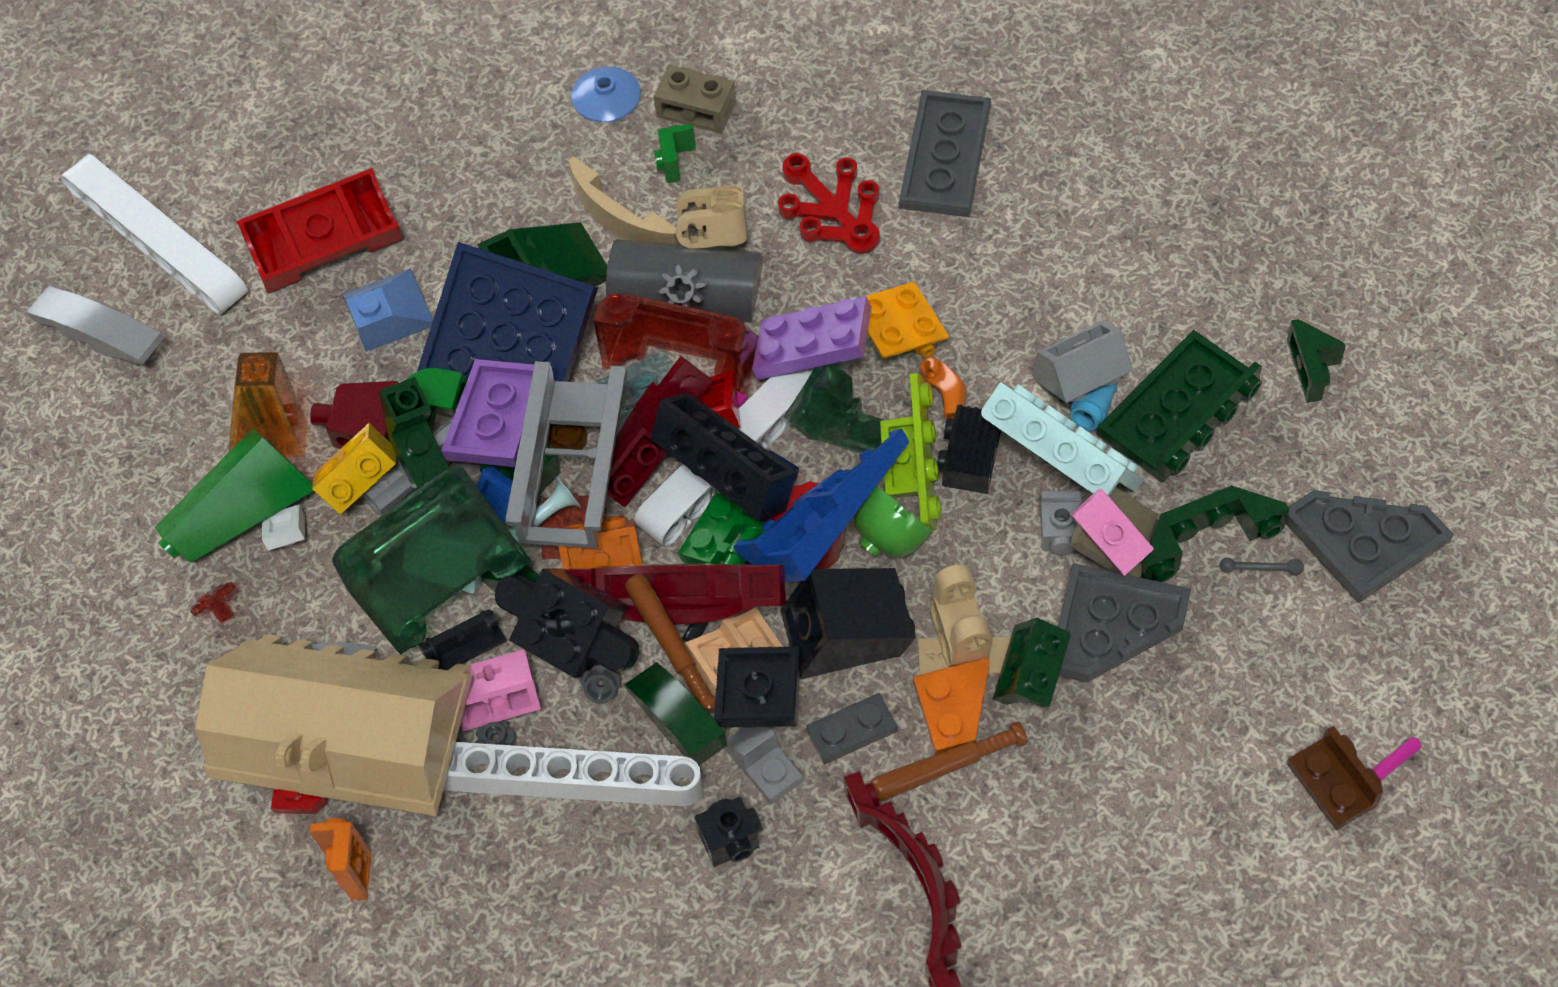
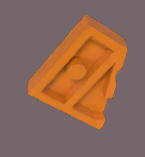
(953, 702)

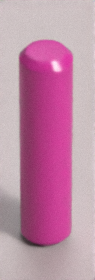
(1397, 758)

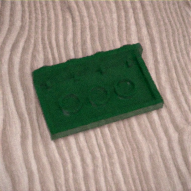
(1180, 406)

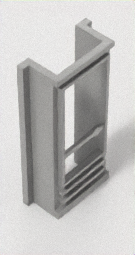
(565, 405)

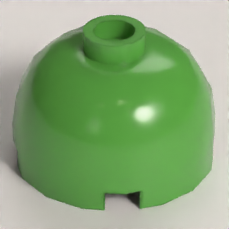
(888, 526)

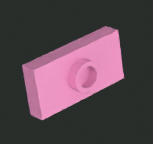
(1112, 532)

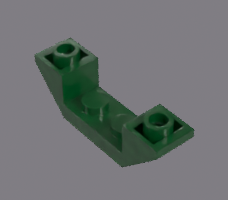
(409, 433)
(1254, 513)

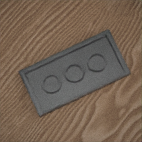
(945, 153)

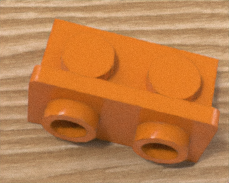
(616, 546)
(345, 855)

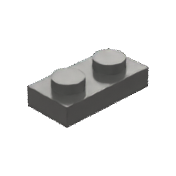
(851, 728)

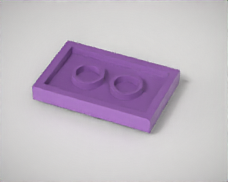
(812, 338)
(490, 414)

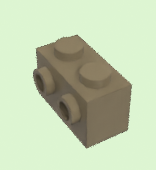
(695, 98)

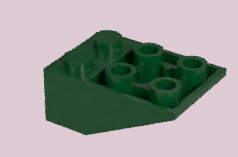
(554, 248)

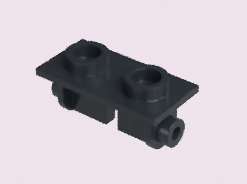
(464, 640)

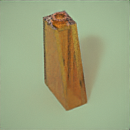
(267, 403)

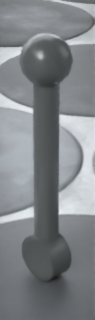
(1294, 566)

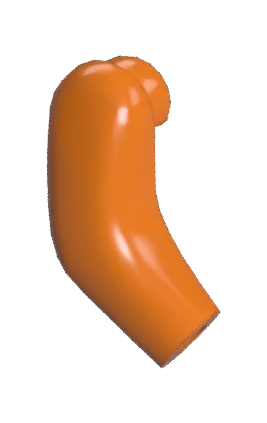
(947, 382)

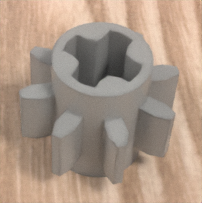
(687, 278)

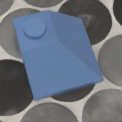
(388, 309)

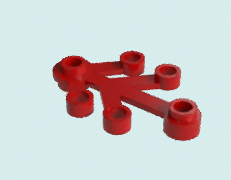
(831, 206)

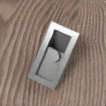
(763, 762)

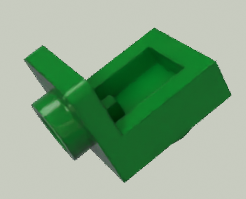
(672, 141)

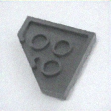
(1365, 538)
(1116, 619)

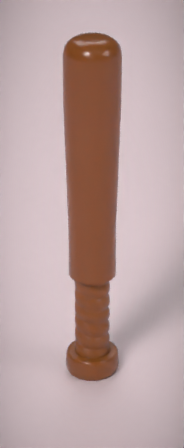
(667, 636)
(941, 764)

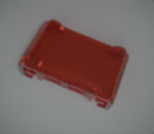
(631, 324)

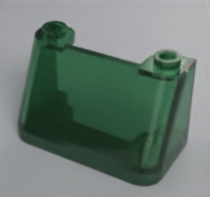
(426, 555)

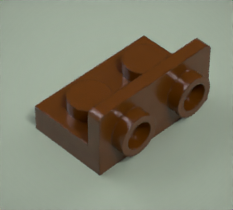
(1337, 778)

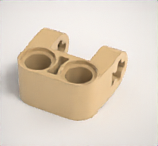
(723, 217)
(956, 617)

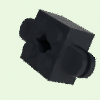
(567, 622)

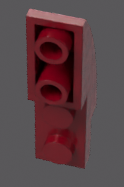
(634, 451)

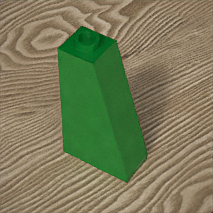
(232, 498)

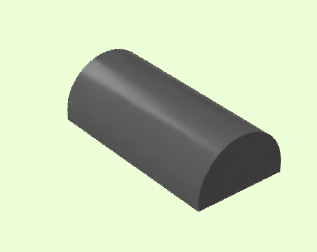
(730, 274)

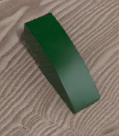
(677, 713)

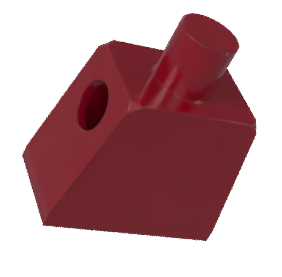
(351, 411)

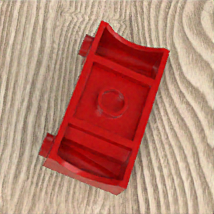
(319, 228)

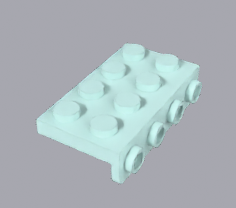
(1053, 439)

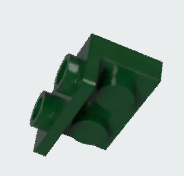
(1032, 663)

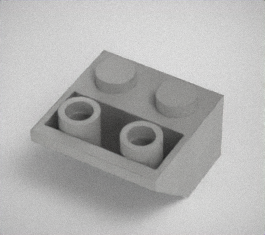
(1083, 362)

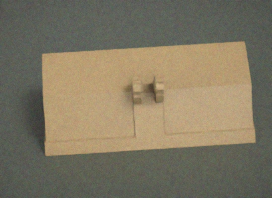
(332, 723)

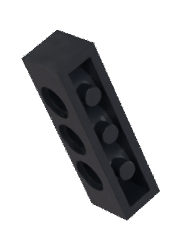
(723, 456)

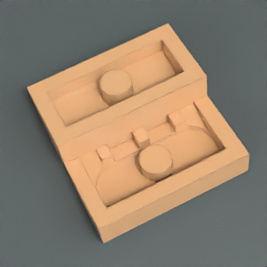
(736, 632)

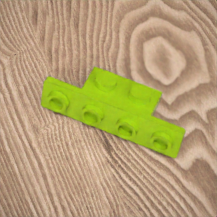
(915, 467)

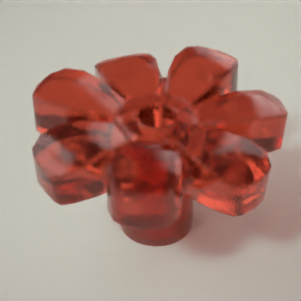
(215, 602)

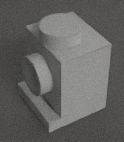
(1055, 520)

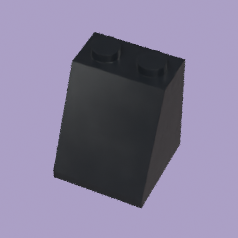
(847, 619)

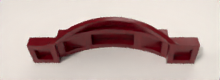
(694, 590)
(925, 862)

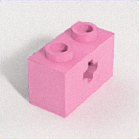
(500, 690)

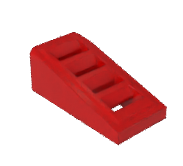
(723, 397)

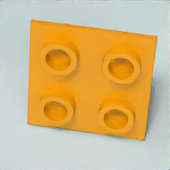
(903, 322)

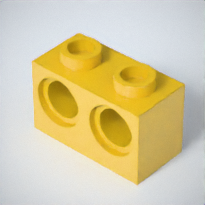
(354, 468)

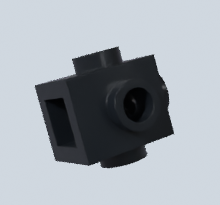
(728, 831)

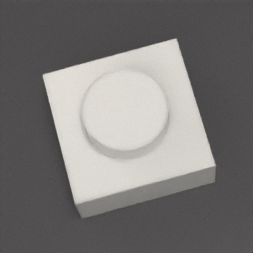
(284, 528)

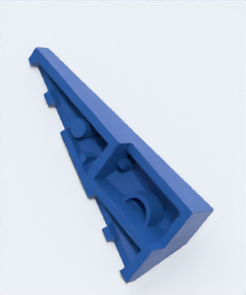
(821, 514)

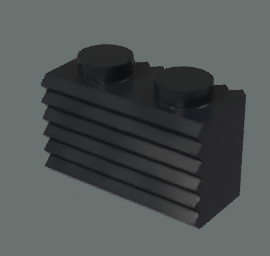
(970, 451)

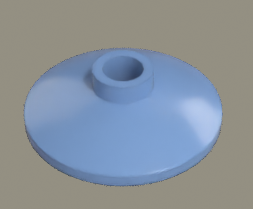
(607, 103)

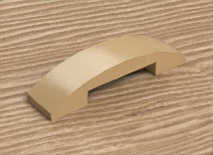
(615, 216)

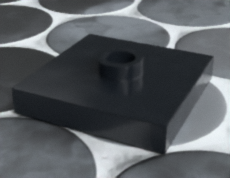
(757, 687)

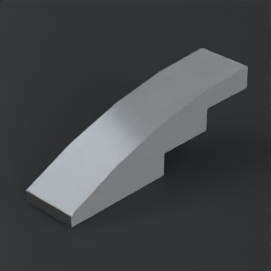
(96, 324)

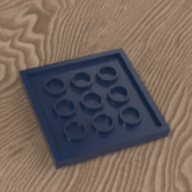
(506, 314)

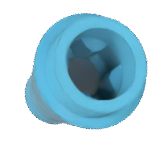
(1093, 408)

